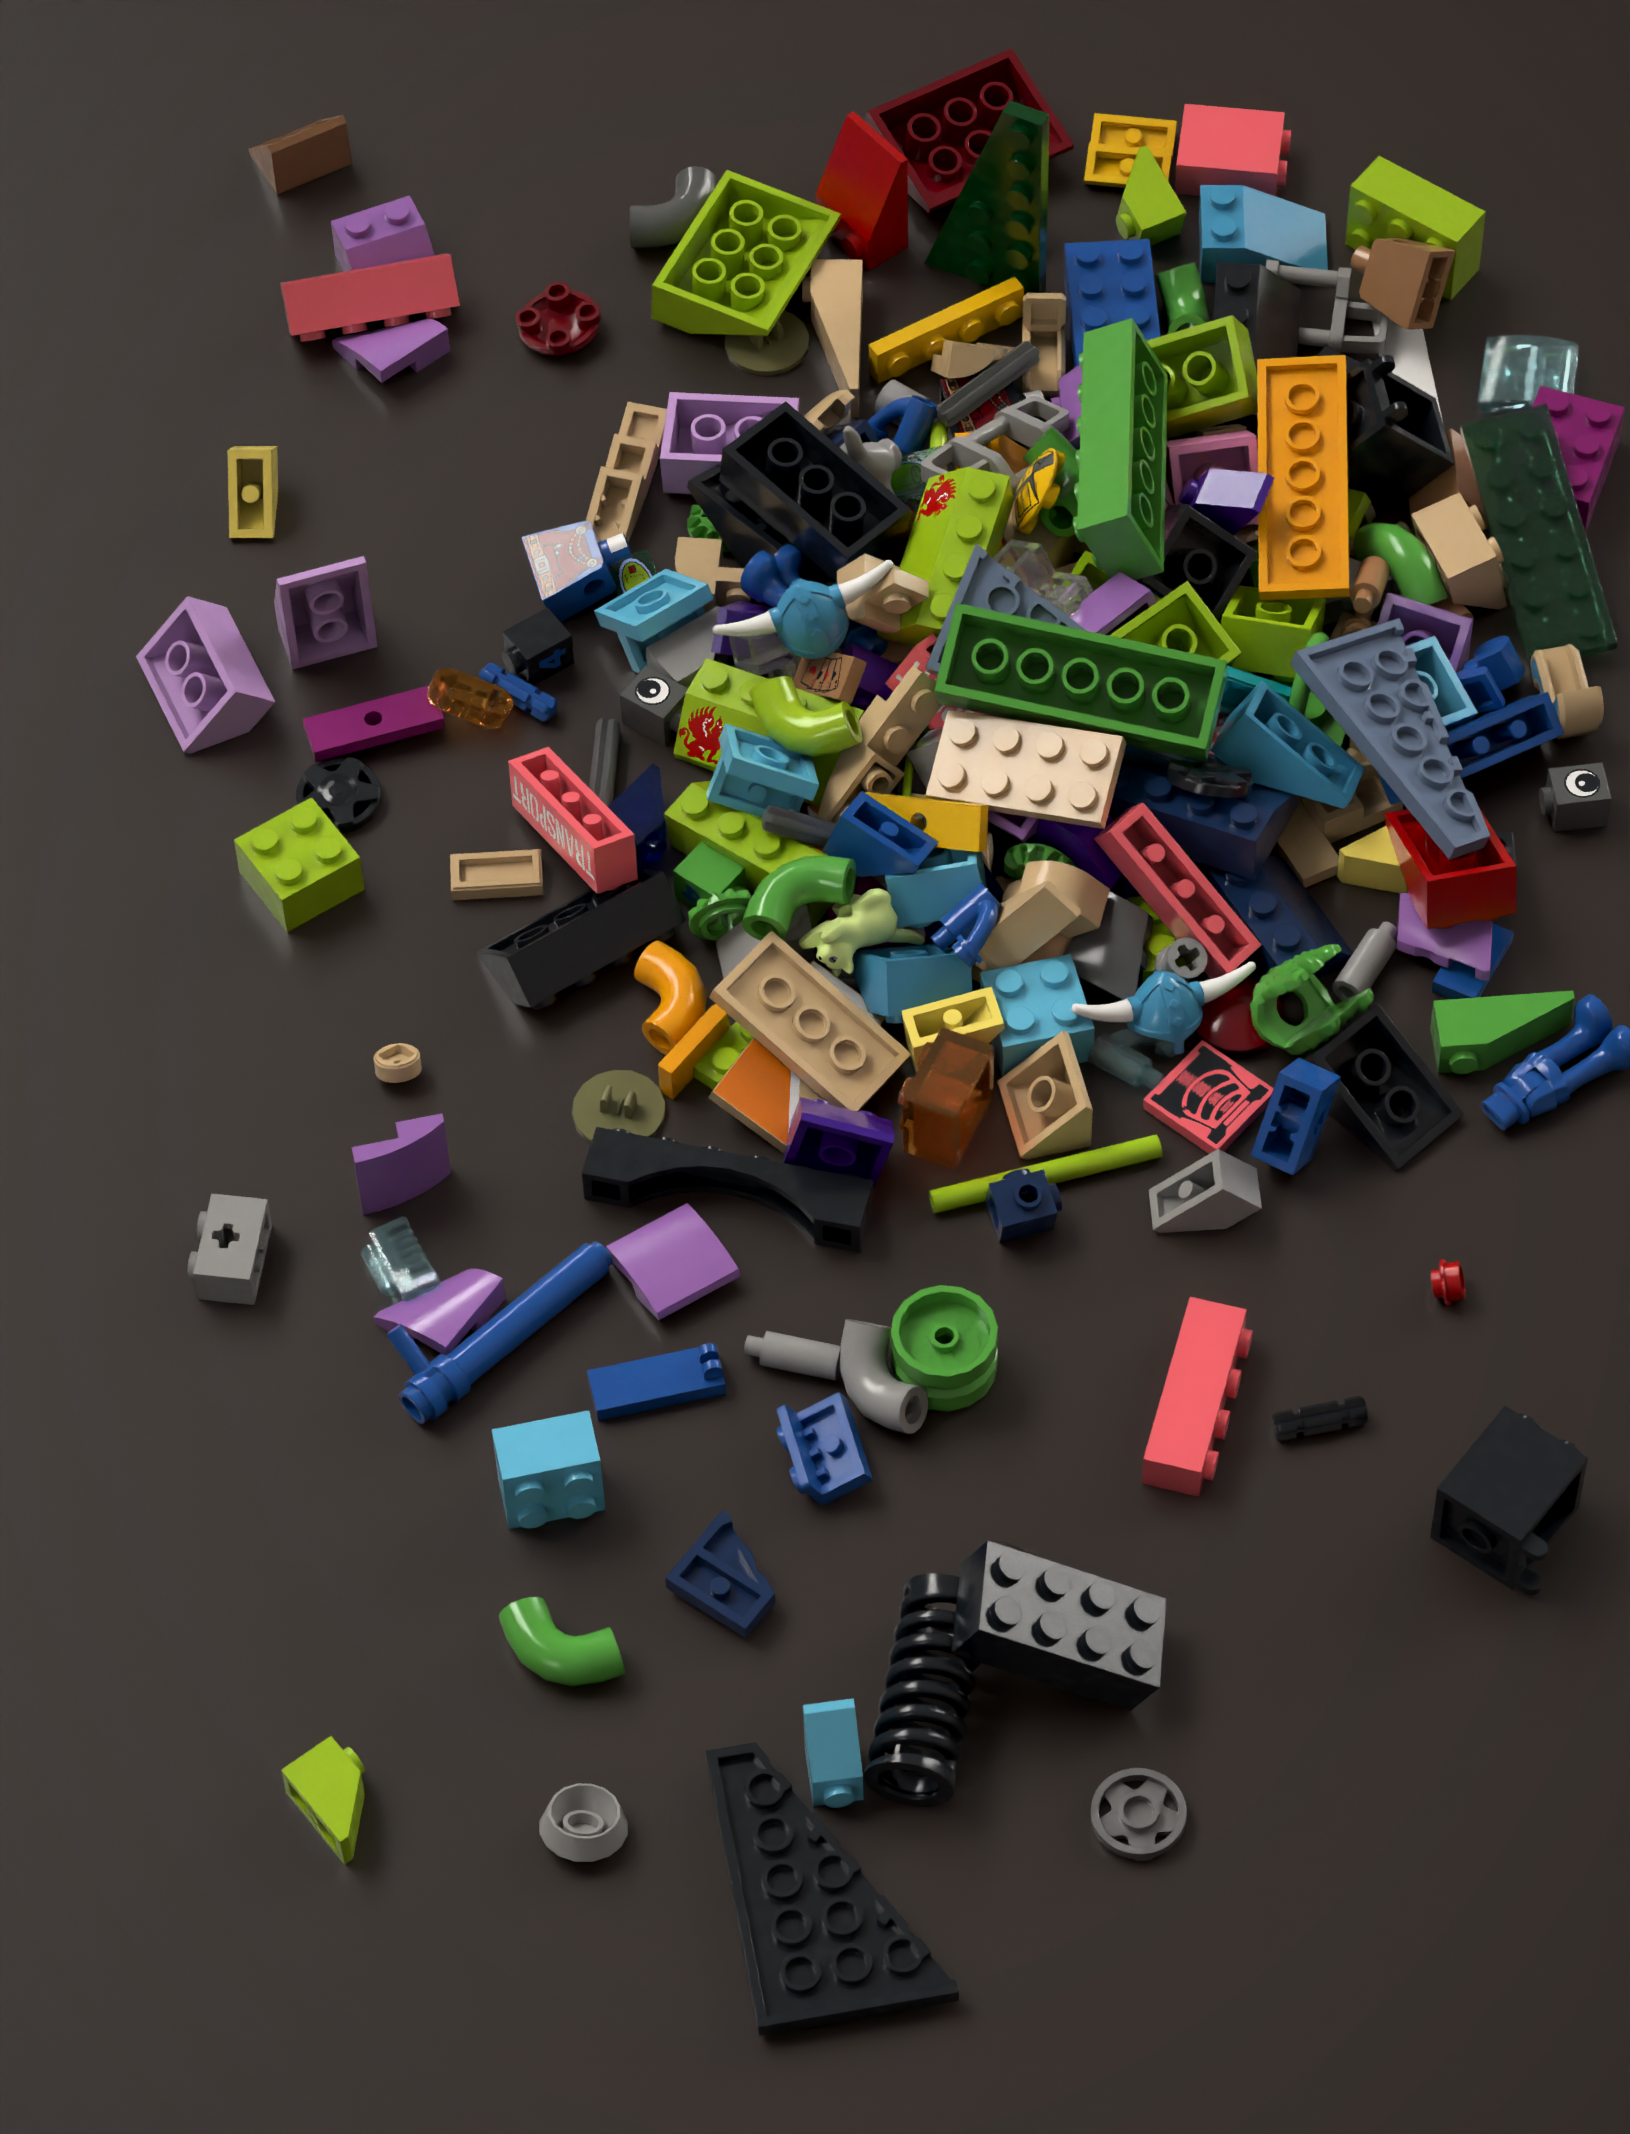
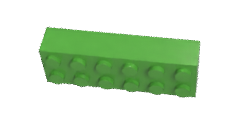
(1122, 451)
(1081, 681)

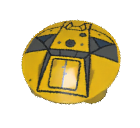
(1037, 490)

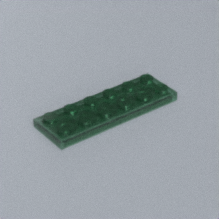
(1538, 532)

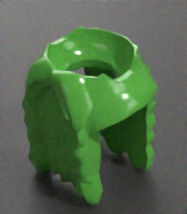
(1321, 1015)

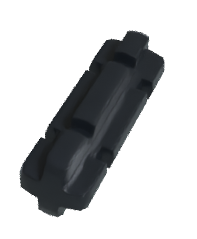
(1319, 1418)

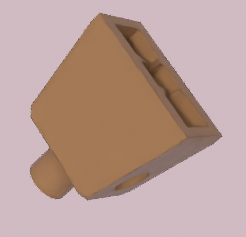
(1403, 279)

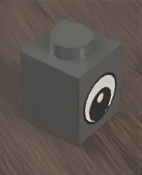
(653, 705)
(1576, 797)

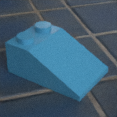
(1254, 226)
(1286, 750)

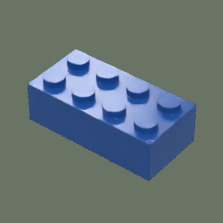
(1109, 285)

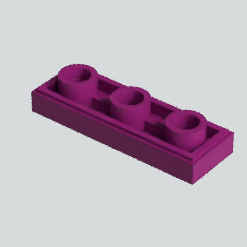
(372, 724)

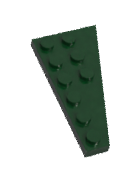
(1003, 208)

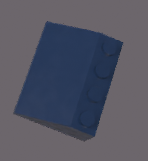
(1211, 830)

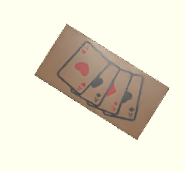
(830, 676)

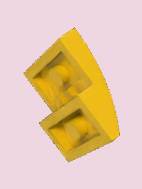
(1116, 145)

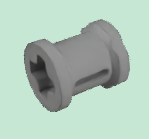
(1190, 950)

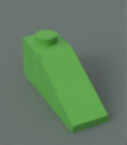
(1486, 1030)

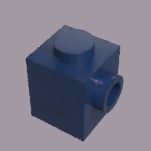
(1022, 1204)

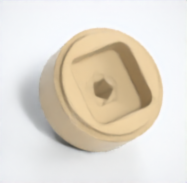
(397, 1063)

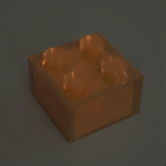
(946, 1097)

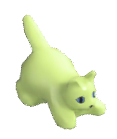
(860, 924)

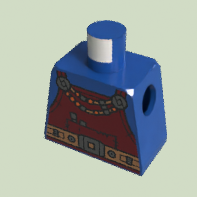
(574, 566)

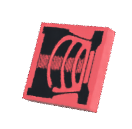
(1208, 1098)

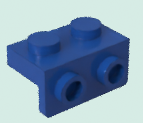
(824, 1449)

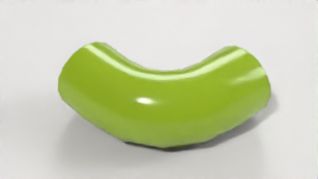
(802, 729)

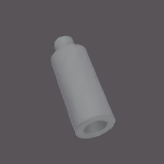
(1366, 961)
(795, 1354)

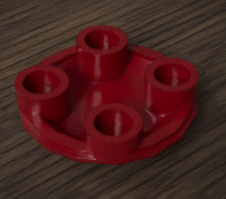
(558, 320)
(1229, 1023)

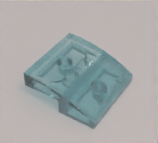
(1521, 364)

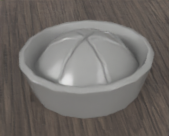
(603, 1825)

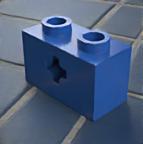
(1295, 1116)

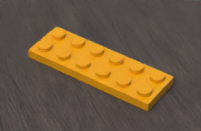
(1306, 451)

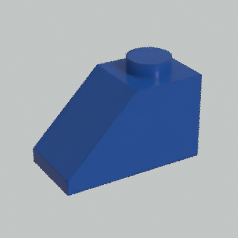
(878, 839)

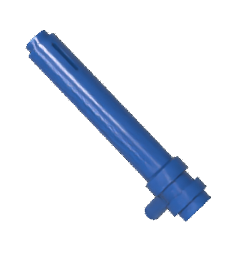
(450, 1375)

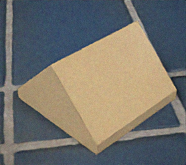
(1048, 1101)

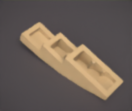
(628, 471)

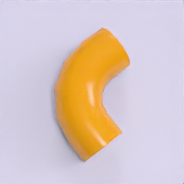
(680, 992)

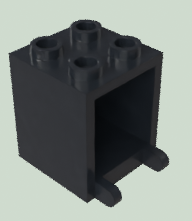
(1392, 435)
(1509, 1499)

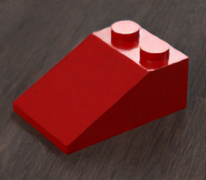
(870, 189)
(1453, 890)

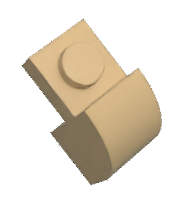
(704, 562)
(888, 599)
(1075, 883)

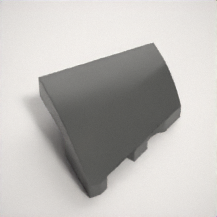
(1114, 952)

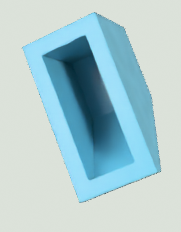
(833, 1753)

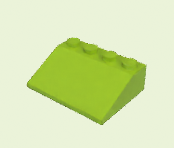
(740, 259)

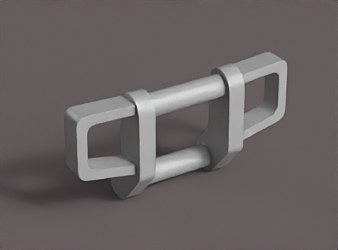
(1342, 309)
(1012, 421)

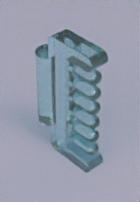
(398, 1261)

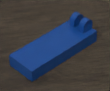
(656, 1381)

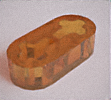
(470, 698)

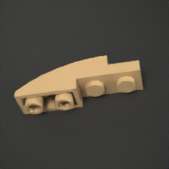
(888, 734)

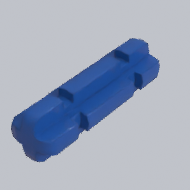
(523, 693)

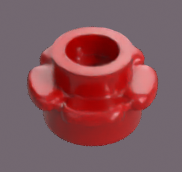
(1448, 1282)

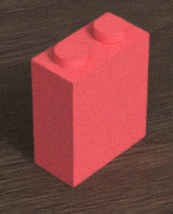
(1231, 149)

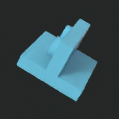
(653, 612)
(760, 773)

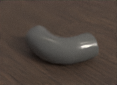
(668, 222)

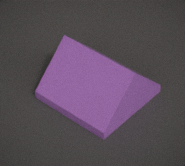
(1425, 621)

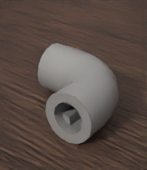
(871, 1384)

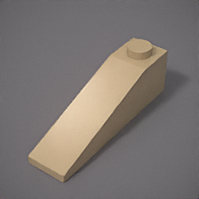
(837, 318)

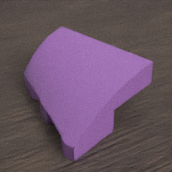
(395, 347)
(1463, 942)
(449, 1311)

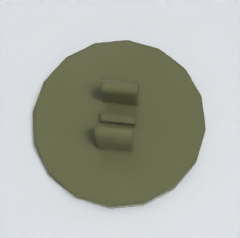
(773, 353)
(619, 1101)

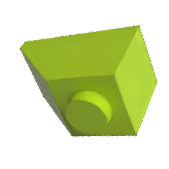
(1149, 203)
(329, 1793)

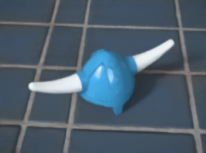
(809, 615)
(1166, 1005)

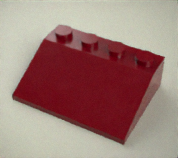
(950, 121)

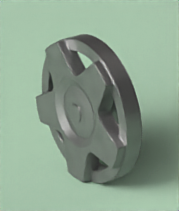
(1138, 1814)

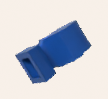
(1490, 672)

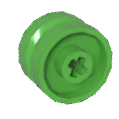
(946, 1346)

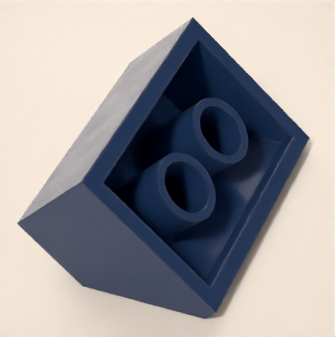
(1279, 916)

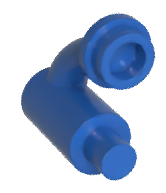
(914, 427)
(970, 924)

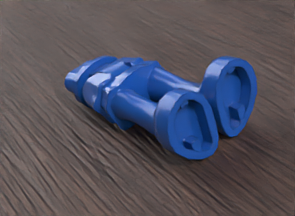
(769, 577)
(1538, 1082)

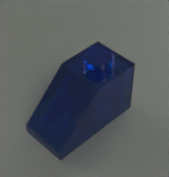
(643, 813)

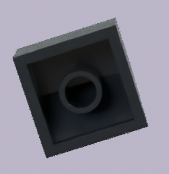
(1203, 556)

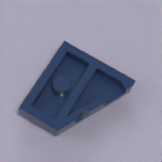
(723, 1578)

